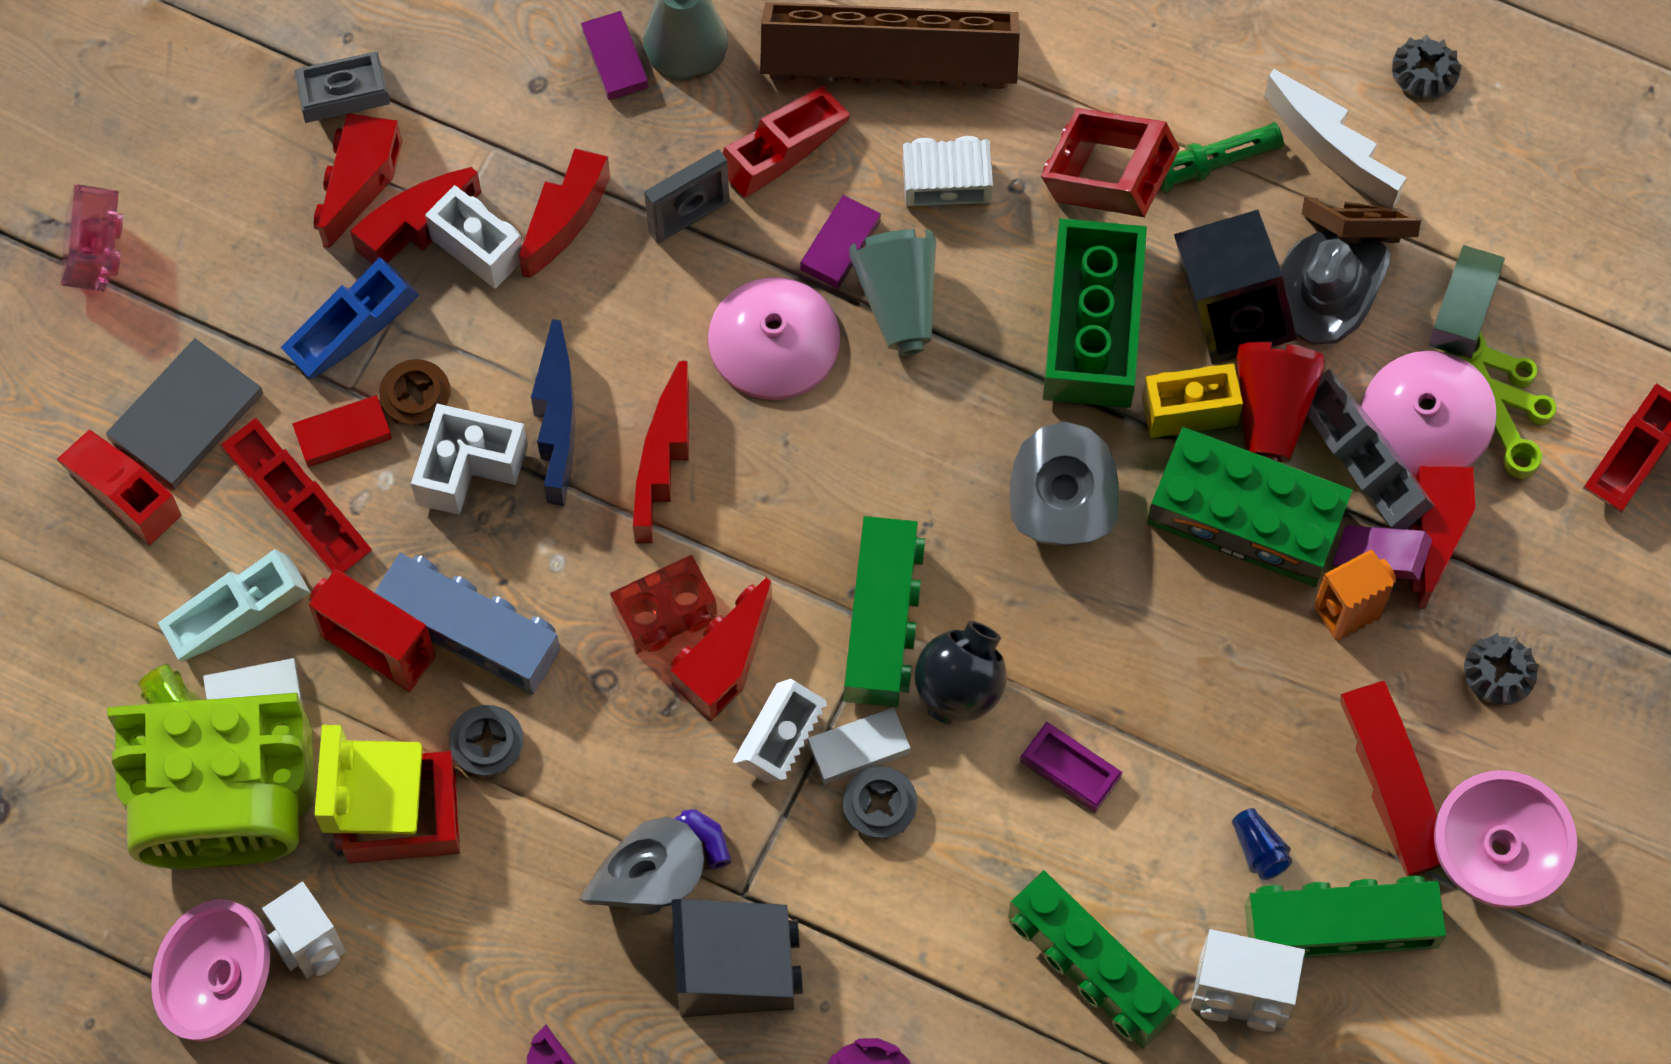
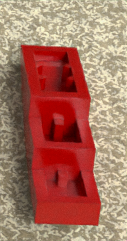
(664, 442)
(295, 497)
(1394, 776)

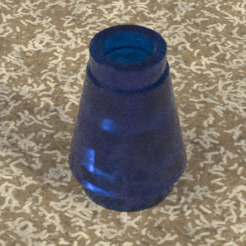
(1262, 847)

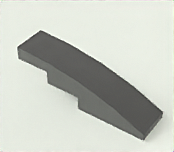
(1367, 454)

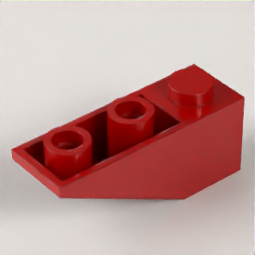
(362, 168)
(121, 486)
(1454, 500)
(719, 664)

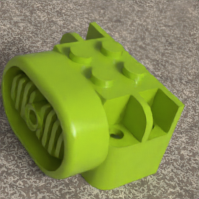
(213, 779)

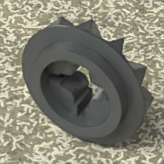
(1422, 82)
(1481, 675)
(470, 728)
(882, 782)

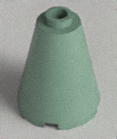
(685, 38)
(899, 285)

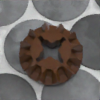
(421, 375)

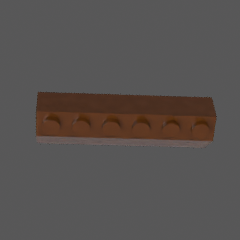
(890, 44)

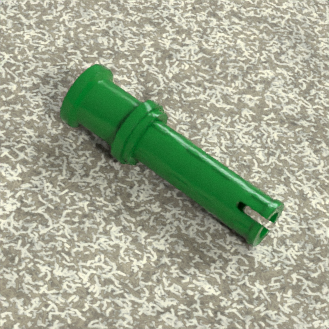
(1196, 156)

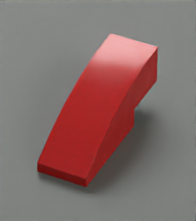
(783, 140)
(564, 210)
(403, 217)
(1633, 452)

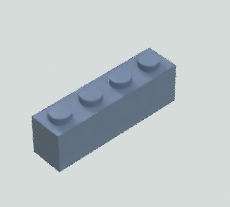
(472, 625)

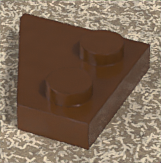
(1362, 221)

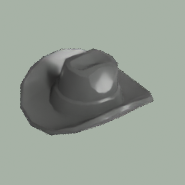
(1332, 284)
(1064, 486)
(648, 868)

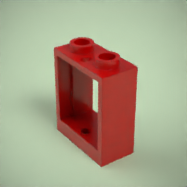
(1142, 178)
(371, 629)
(442, 769)

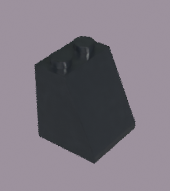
(1235, 285)
(734, 957)

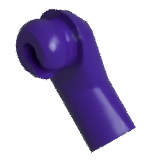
(711, 836)

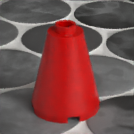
(1276, 395)

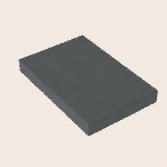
(184, 413)

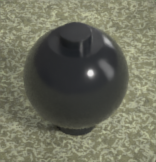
(961, 674)

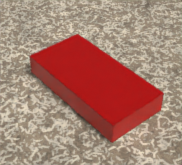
(342, 431)

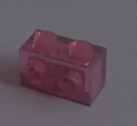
(90, 238)

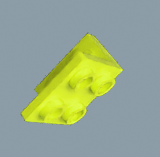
(367, 785)

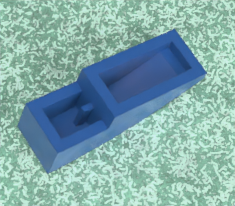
(350, 318)

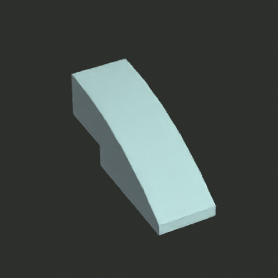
(234, 605)

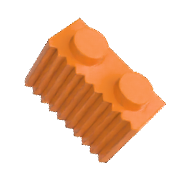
(1354, 594)

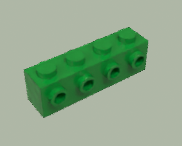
(881, 612)
(1349, 918)
(1093, 960)

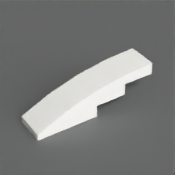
(1322, 129)

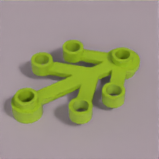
(1504, 393)

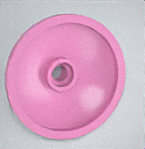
(780, 360)
(1451, 431)
(1521, 816)
(210, 970)

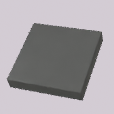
(341, 87)
(687, 196)

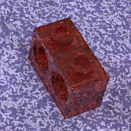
(657, 595)

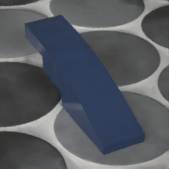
(554, 402)

